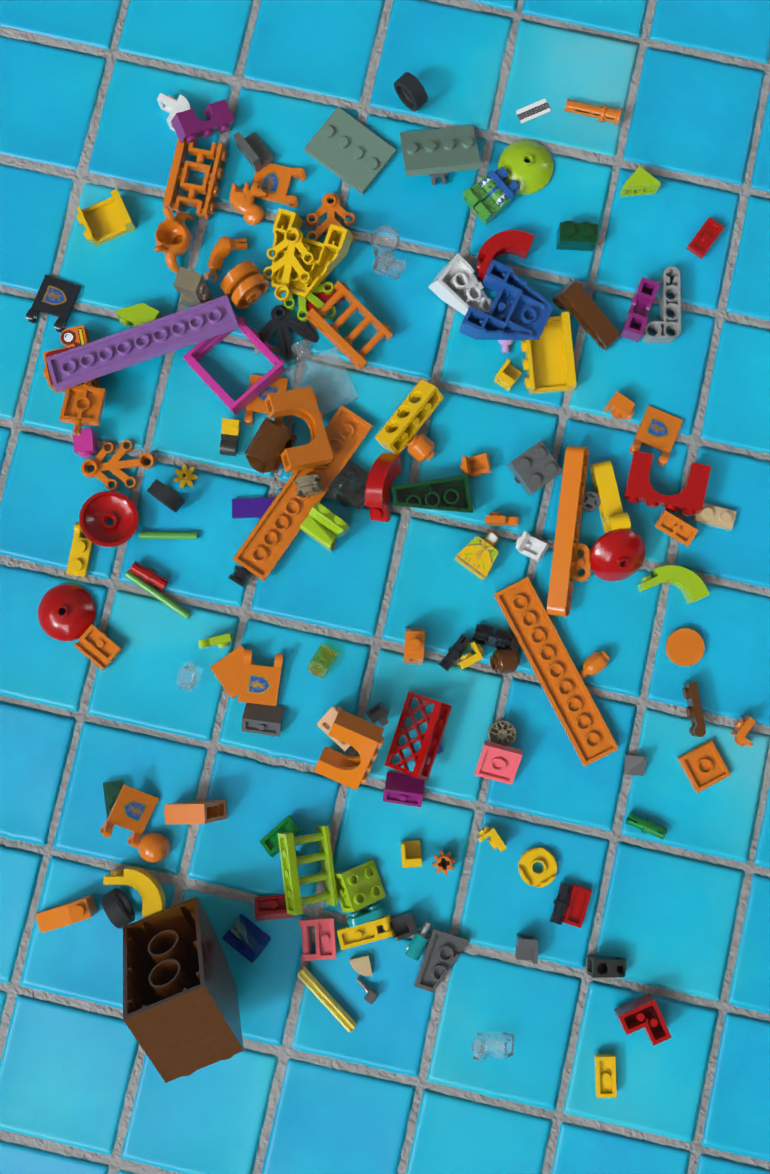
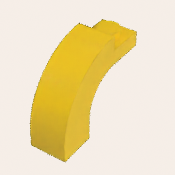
(145, 883)

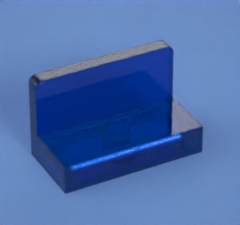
(246, 938)

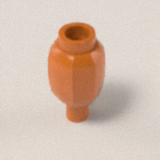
(594, 664)

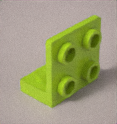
(359, 886)

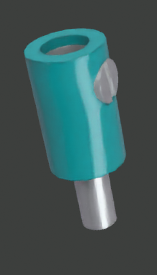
(418, 942)

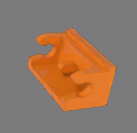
(675, 528)

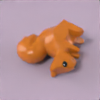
(244, 202)

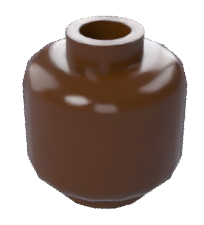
(504, 661)

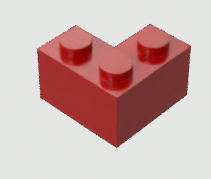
(643, 1014)

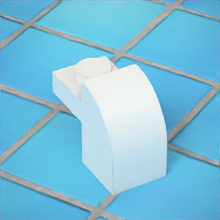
(172, 106)

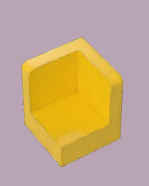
(507, 375)
(411, 854)

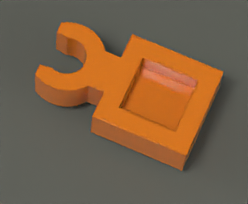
(496, 519)

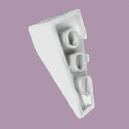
(459, 287)

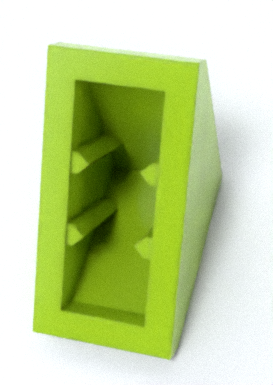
(640, 184)

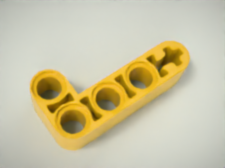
(610, 503)

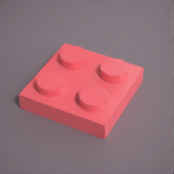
(498, 762)

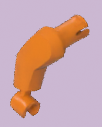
(220, 251)

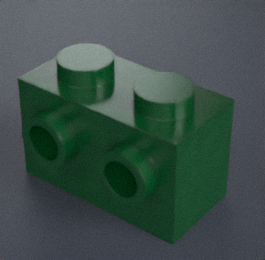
(576, 236)

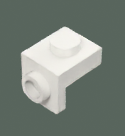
(531, 546)

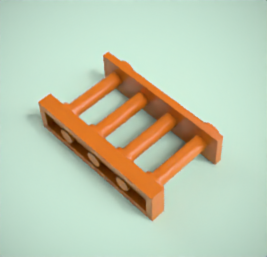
(331, 331)

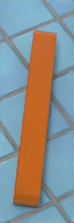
(567, 531)

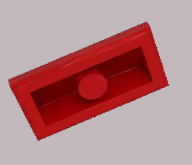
(271, 908)

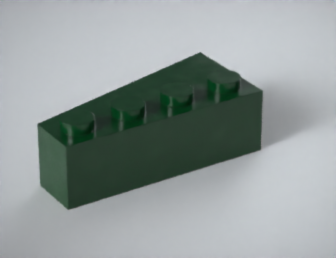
(438, 494)

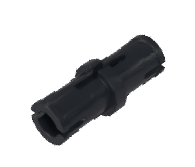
(454, 652)
(561, 903)

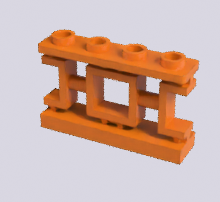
(179, 176)

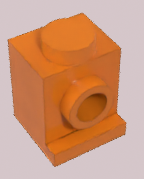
(620, 407)

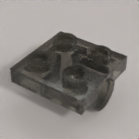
(350, 485)

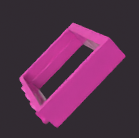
(207, 345)

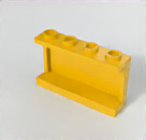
(550, 358)

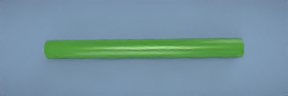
(157, 594)

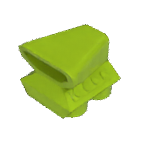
(324, 526)

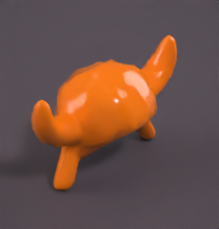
(173, 237)

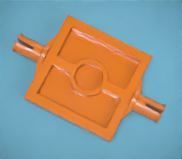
(83, 406)

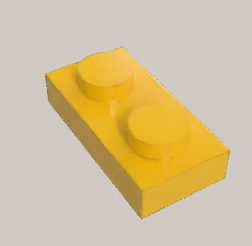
(605, 1075)

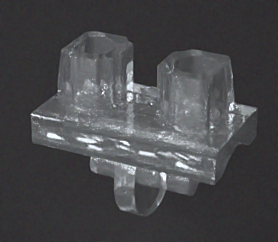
(388, 265)

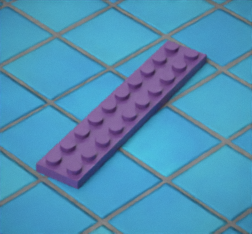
(141, 343)

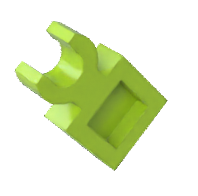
(222, 641)

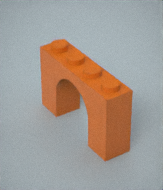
(303, 404)
(360, 735)

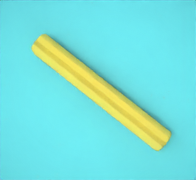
(326, 999)

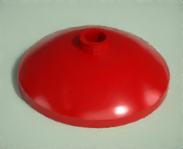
(105, 507)
(612, 549)
(78, 616)

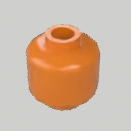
(421, 447)

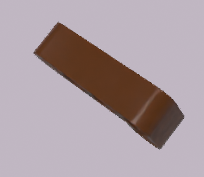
(587, 314)

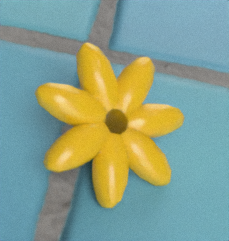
(189, 476)

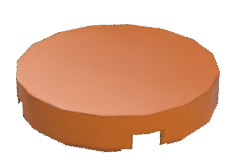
(684, 647)

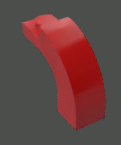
(504, 242)
(378, 485)

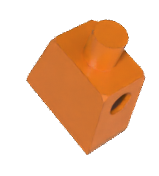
(414, 646)

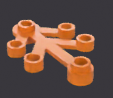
(330, 209)
(114, 465)

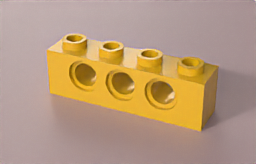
(409, 417)

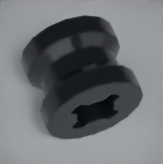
(240, 576)

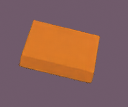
(229, 671)
(703, 766)

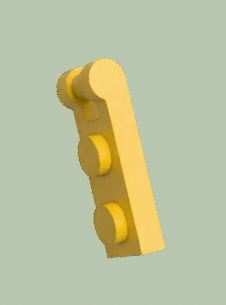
(79, 554)
(365, 933)

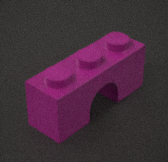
(190, 128)
(639, 308)

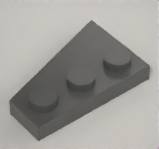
(440, 954)

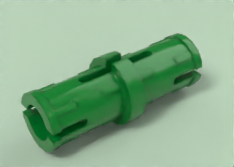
(646, 825)

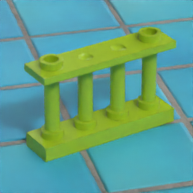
(290, 864)

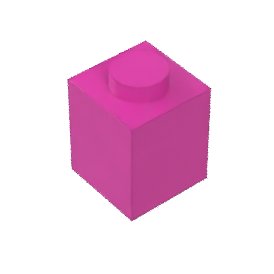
(86, 443)

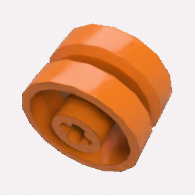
(244, 284)

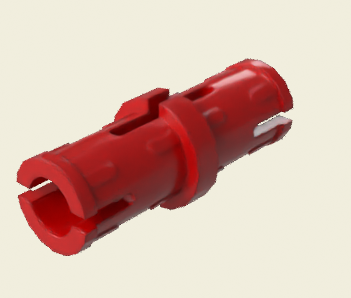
(149, 575)

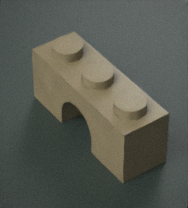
(192, 287)

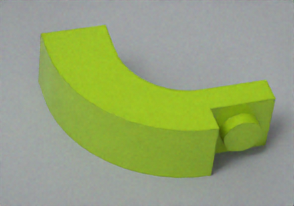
(686, 580)

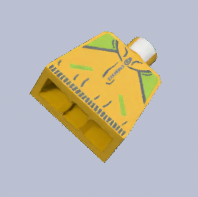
(479, 555)

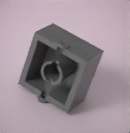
(534, 468)

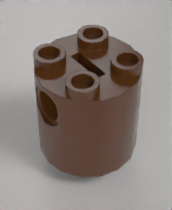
(267, 446)

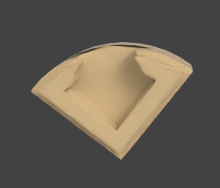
(362, 965)

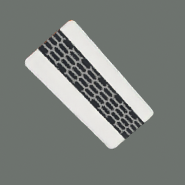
(533, 110)

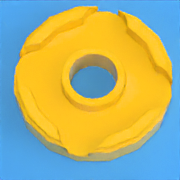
(526, 862)

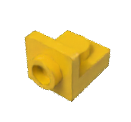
(470, 659)
(495, 840)

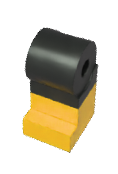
(230, 436)

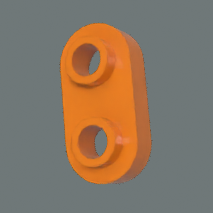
(582, 563)

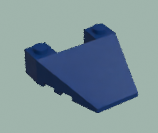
(515, 313)

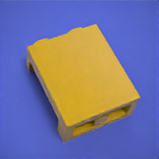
(105, 220)

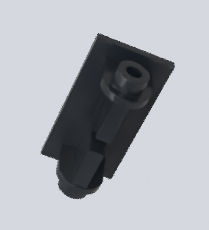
(484, 636)

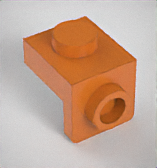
(476, 465)
(741, 728)

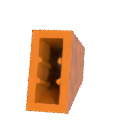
(195, 812)

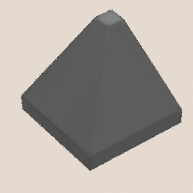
(634, 765)

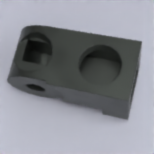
(606, 966)

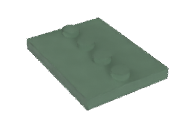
(350, 150)
(440, 150)

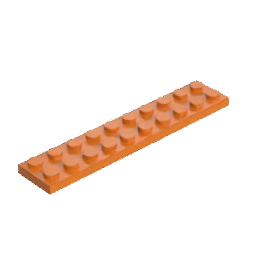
(288, 511)
(556, 672)

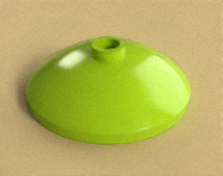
(529, 176)

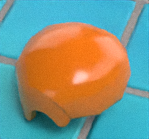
(154, 847)

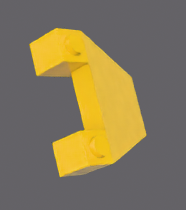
(326, 255)

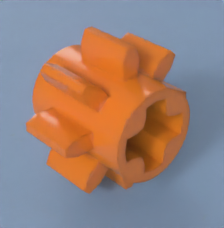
(448, 864)

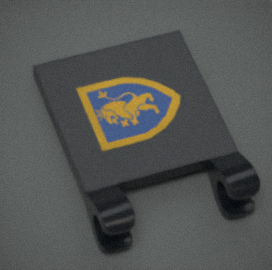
(56, 299)

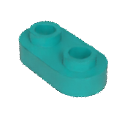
(374, 912)

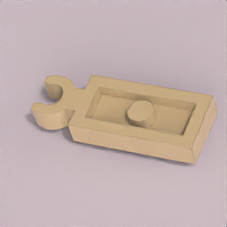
(715, 517)

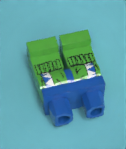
(491, 195)

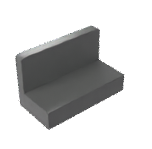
(253, 151)
(262, 719)

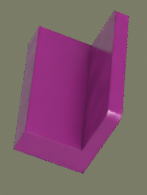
(403, 789)

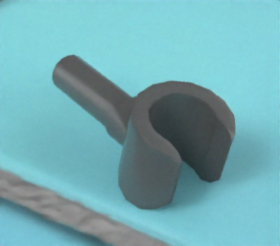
(371, 993)

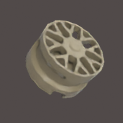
(308, 485)
(502, 733)

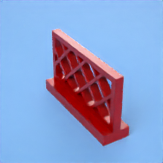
(429, 739)

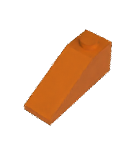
(66, 913)

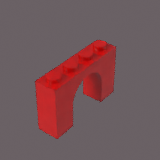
(688, 500)

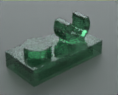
(111, 792)

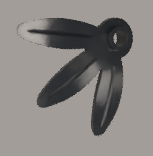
(281, 324)

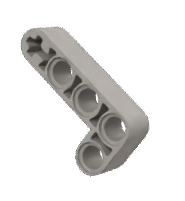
(666, 304)

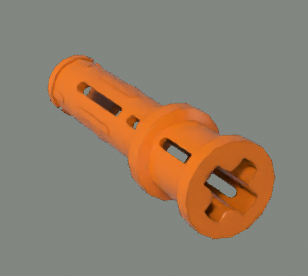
(602, 113)

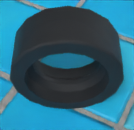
(410, 91)
(166, 495)
(118, 908)

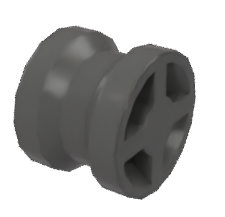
(592, 499)

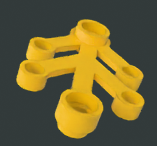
(289, 261)

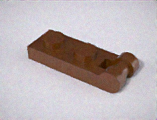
(694, 709)

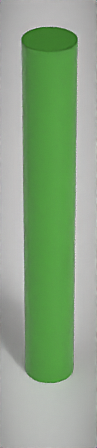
(168, 535)

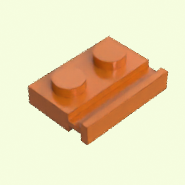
(98, 647)

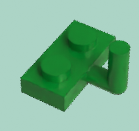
(270, 841)

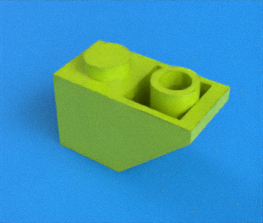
(137, 315)

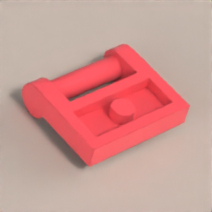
(324, 938)

